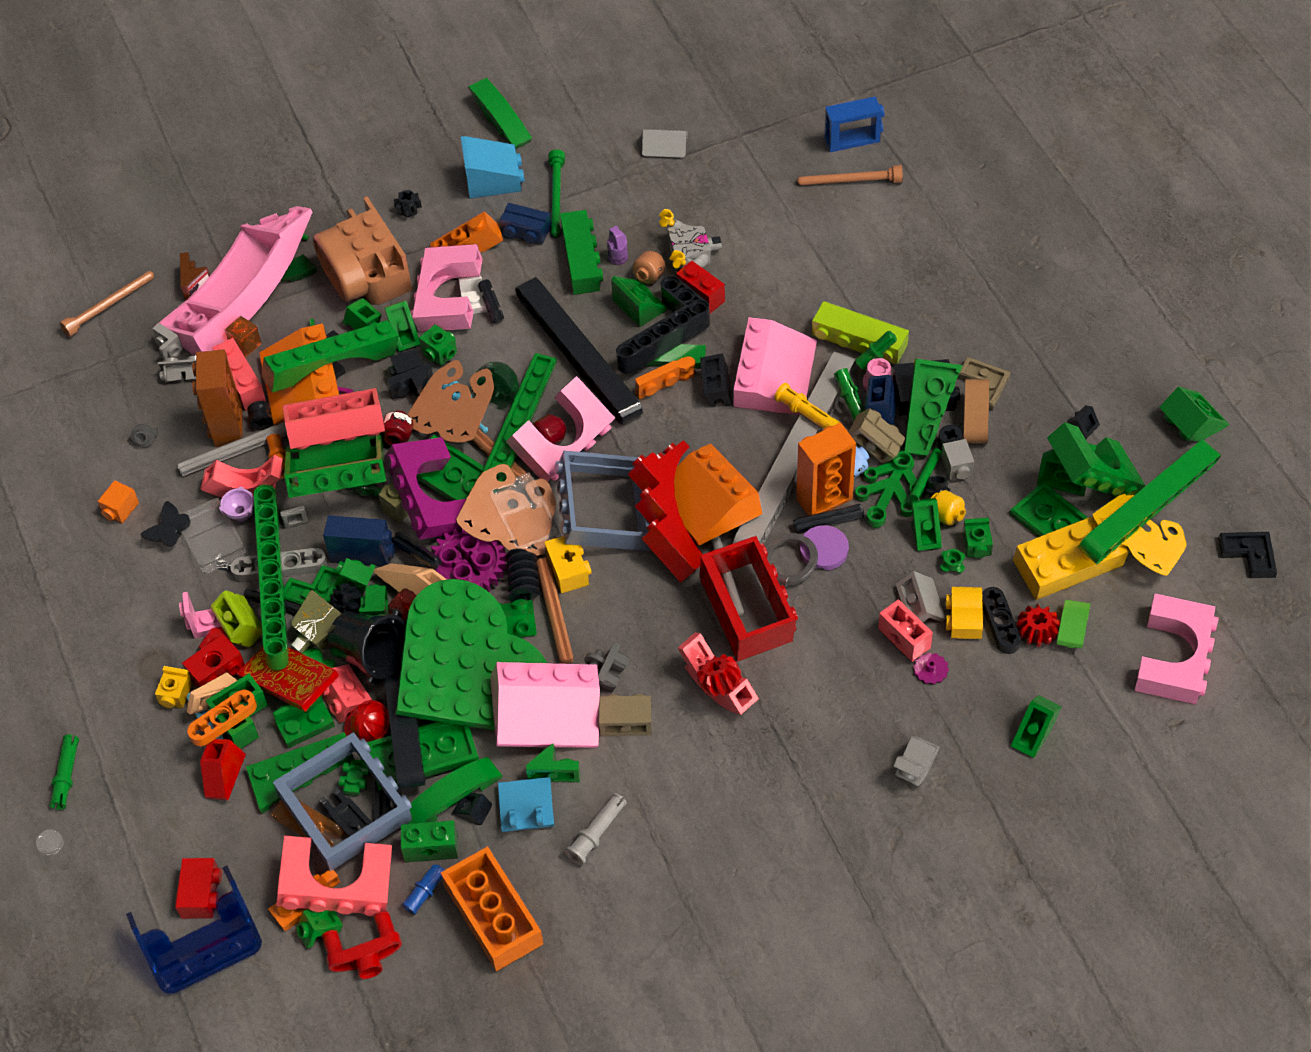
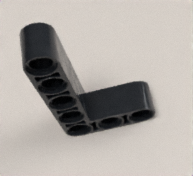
(688, 319)

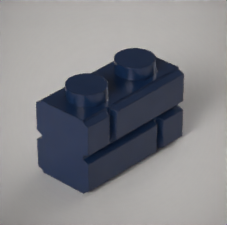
(525, 223)
(882, 397)

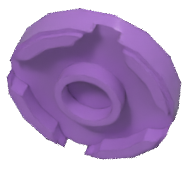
(831, 547)

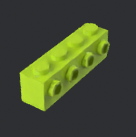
(856, 330)

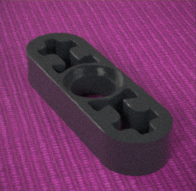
(1002, 610)

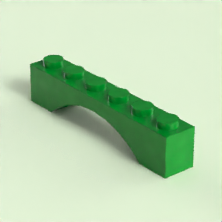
(290, 366)

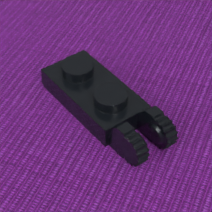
(346, 814)

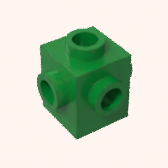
(438, 345)

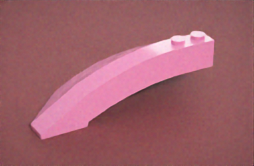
(240, 281)

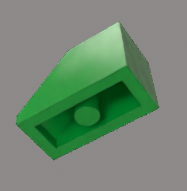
(1036, 725)

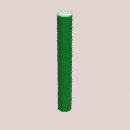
(925, 474)

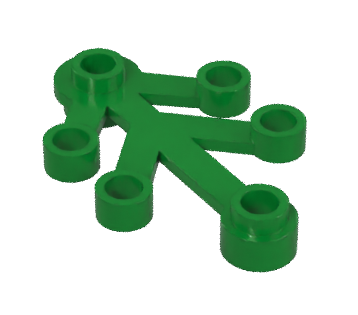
(890, 486)

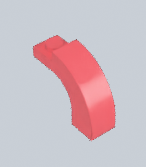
(221, 478)
(695, 653)

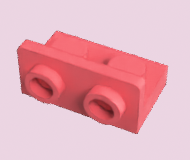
(345, 693)

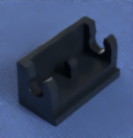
(716, 379)

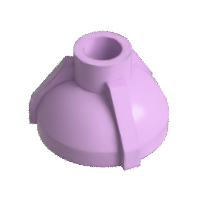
(237, 501)

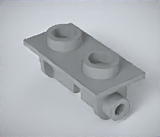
(174, 368)

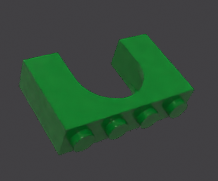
(1105, 470)

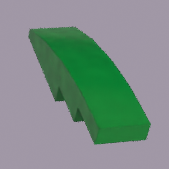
(500, 113)

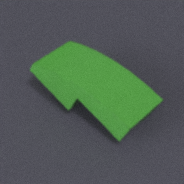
(1073, 624)

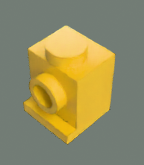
(173, 687)

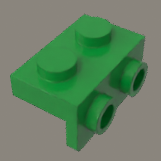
(520, 618)

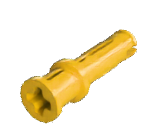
(799, 403)

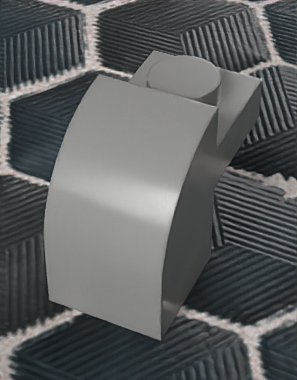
(916, 760)

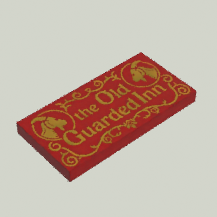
(296, 684)

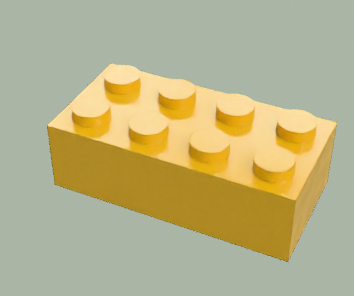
(1056, 562)

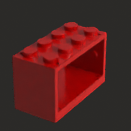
(734, 557)

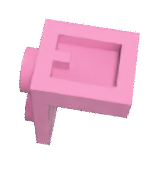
(198, 622)

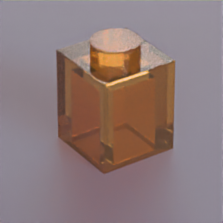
(244, 334)

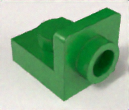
(315, 924)

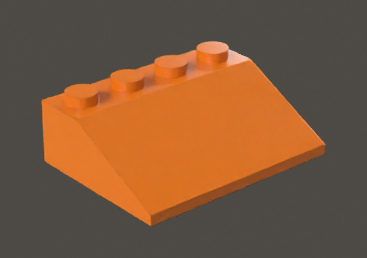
(315, 385)
(713, 495)

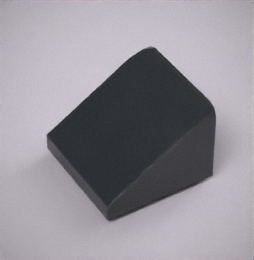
(473, 808)

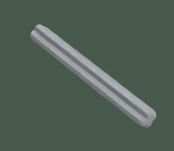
(230, 450)

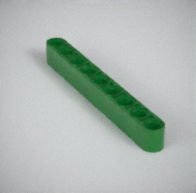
(1148, 502)
(271, 578)

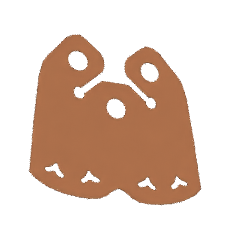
(443, 413)
(525, 525)

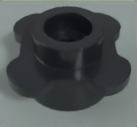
(936, 484)

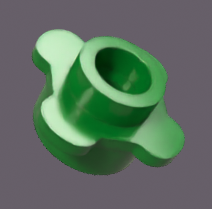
(952, 555)

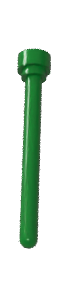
(556, 160)

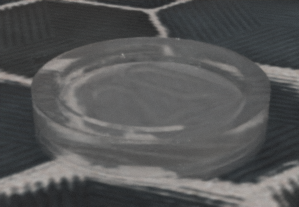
(49, 842)

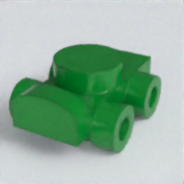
(355, 778)

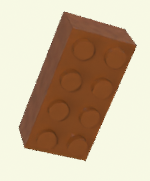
(217, 397)

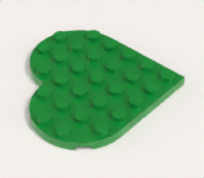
(450, 652)

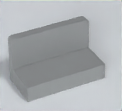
(664, 143)
(920, 596)

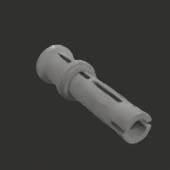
(589, 837)

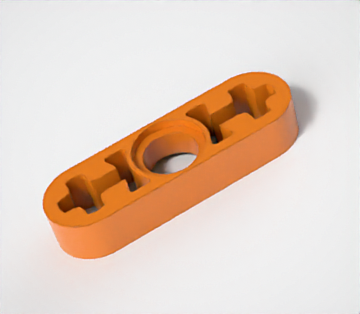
(219, 728)

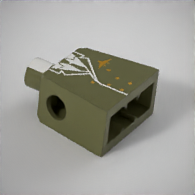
(314, 622)

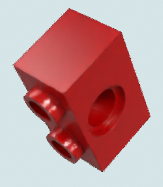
(219, 652)

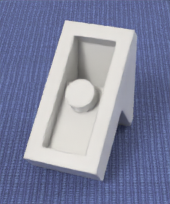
(470, 288)

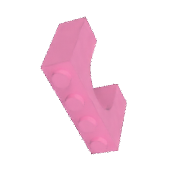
(436, 268)
(590, 420)
(1184, 679)

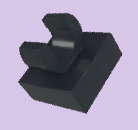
(1085, 420)

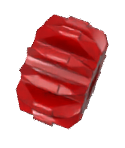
(1038, 625)
(719, 675)

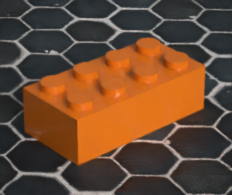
(825, 470)
(492, 908)

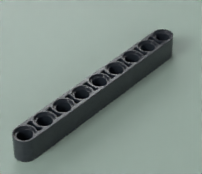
(579, 351)

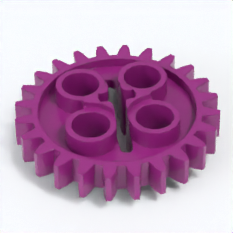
(482, 552)

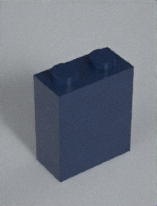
(358, 540)

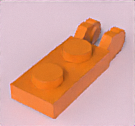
(664, 376)

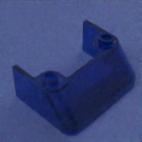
(203, 950)

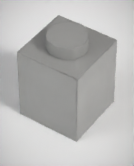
(957, 459)

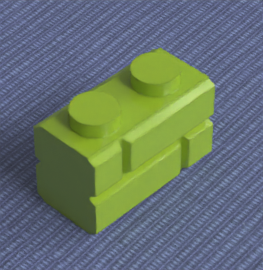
(237, 618)

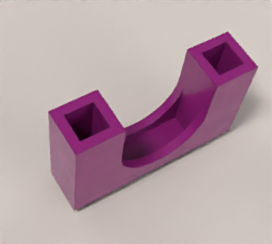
(427, 516)

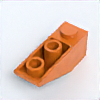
(478, 230)

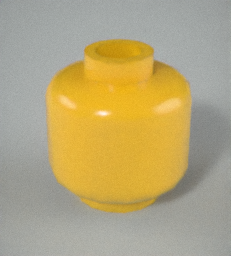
(950, 507)

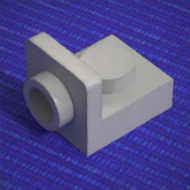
(168, 341)

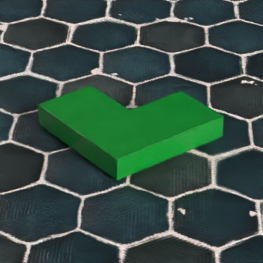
(323, 585)

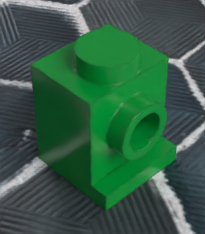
(361, 315)
(977, 537)
(354, 573)
(374, 601)

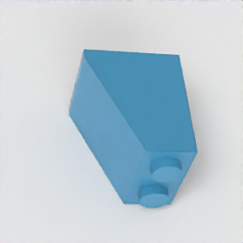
(491, 167)

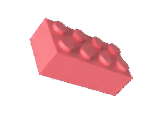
(333, 419)

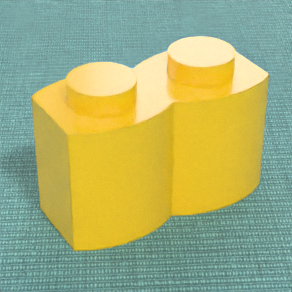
(966, 612)

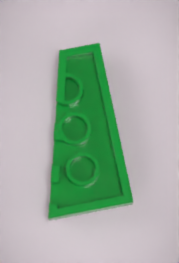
(928, 400)
(266, 771)

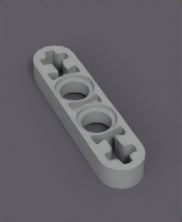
(298, 569)

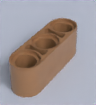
(976, 411)

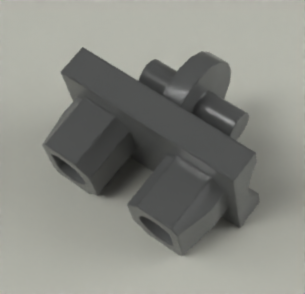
(612, 659)

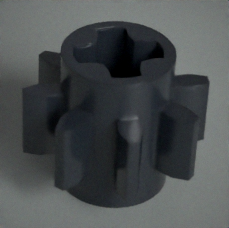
(407, 203)
(346, 598)

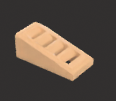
(206, 691)

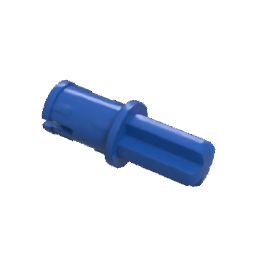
(423, 889)

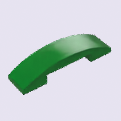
(453, 788)

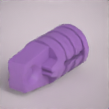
(617, 246)

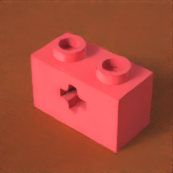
(905, 630)

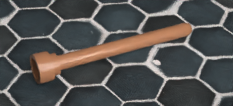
(893, 174)
(71, 325)

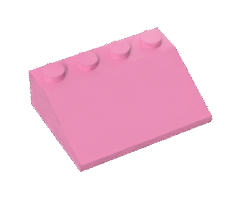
(767, 360)
(545, 704)

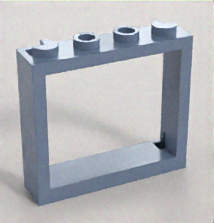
(596, 464)
(373, 832)

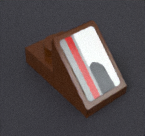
(191, 276)

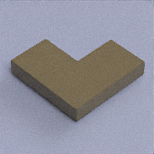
(979, 370)

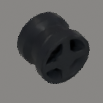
(260, 415)
(949, 431)

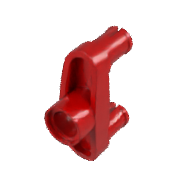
(365, 956)

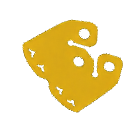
(1151, 543)

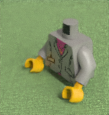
(688, 242)

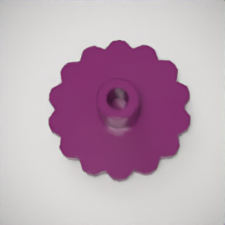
(931, 668)

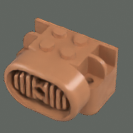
(363, 258)

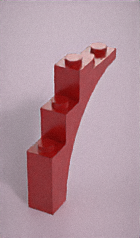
(659, 507)

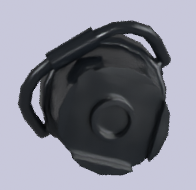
(369, 643)

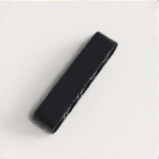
(405, 742)

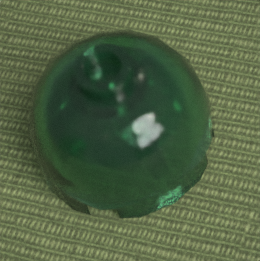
(504, 381)

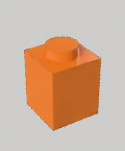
(118, 502)

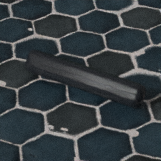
(828, 518)
(416, 550)

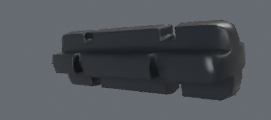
(491, 301)

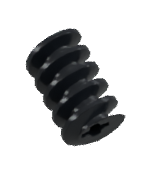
(522, 575)

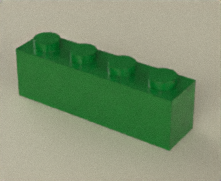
(580, 252)

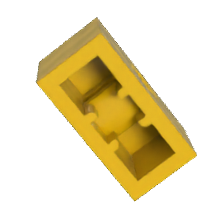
(567, 564)

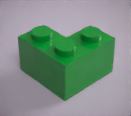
(244, 731)

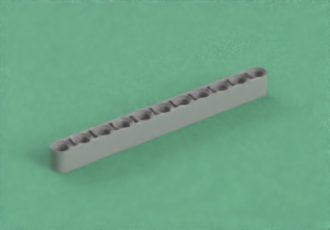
(783, 473)

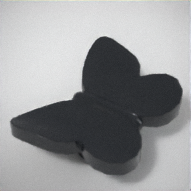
(169, 527)

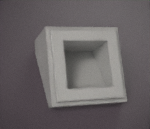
(294, 516)

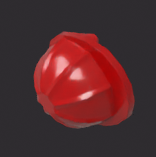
(368, 721)

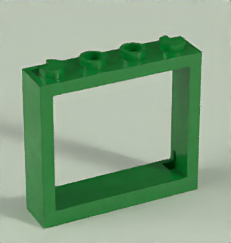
(335, 476)

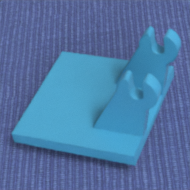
(526, 804)

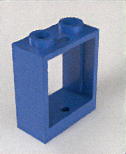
(850, 112)

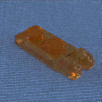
(282, 815)

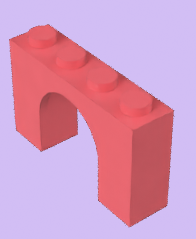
(301, 890)

